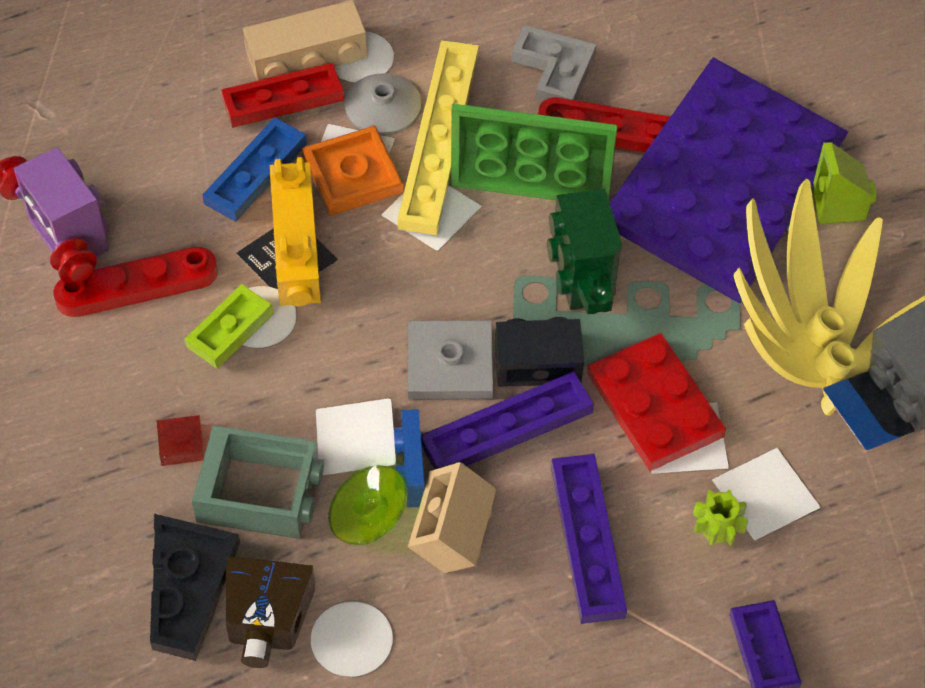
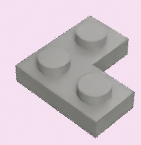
(559, 56)

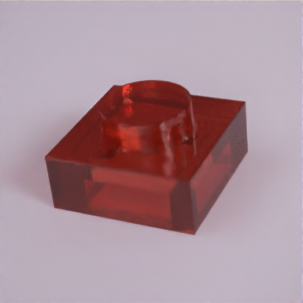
(180, 440)

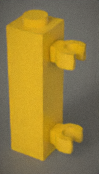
(294, 233)

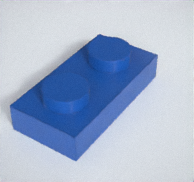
(408, 441)

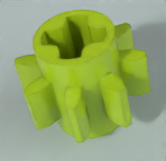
(720, 517)

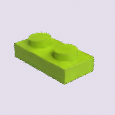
(229, 326)

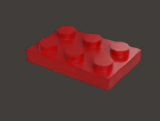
(656, 401)

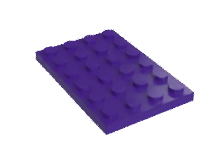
(708, 162)

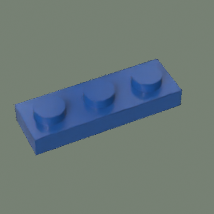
(250, 172)

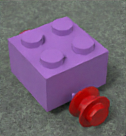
(59, 209)

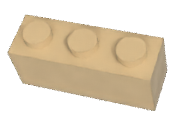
(306, 40)

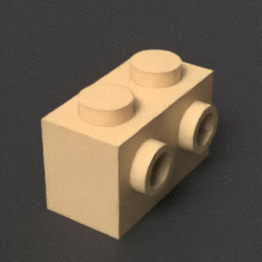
(452, 518)

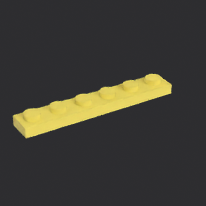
(431, 160)

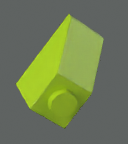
(841, 187)

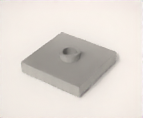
(450, 360)

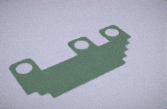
(610, 332)

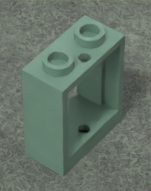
(262, 449)

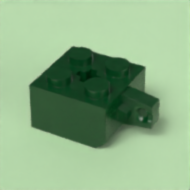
(585, 249)

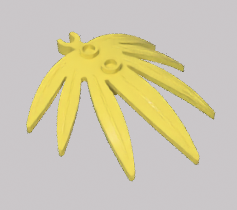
(811, 337)

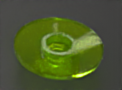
(368, 505)

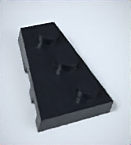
(186, 583)

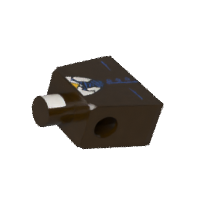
(266, 605)

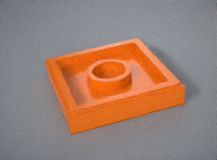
(352, 170)

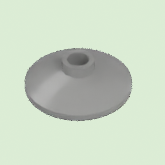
(383, 101)

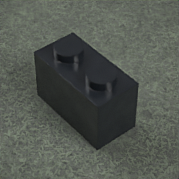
(537, 351)

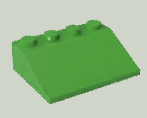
(529, 153)

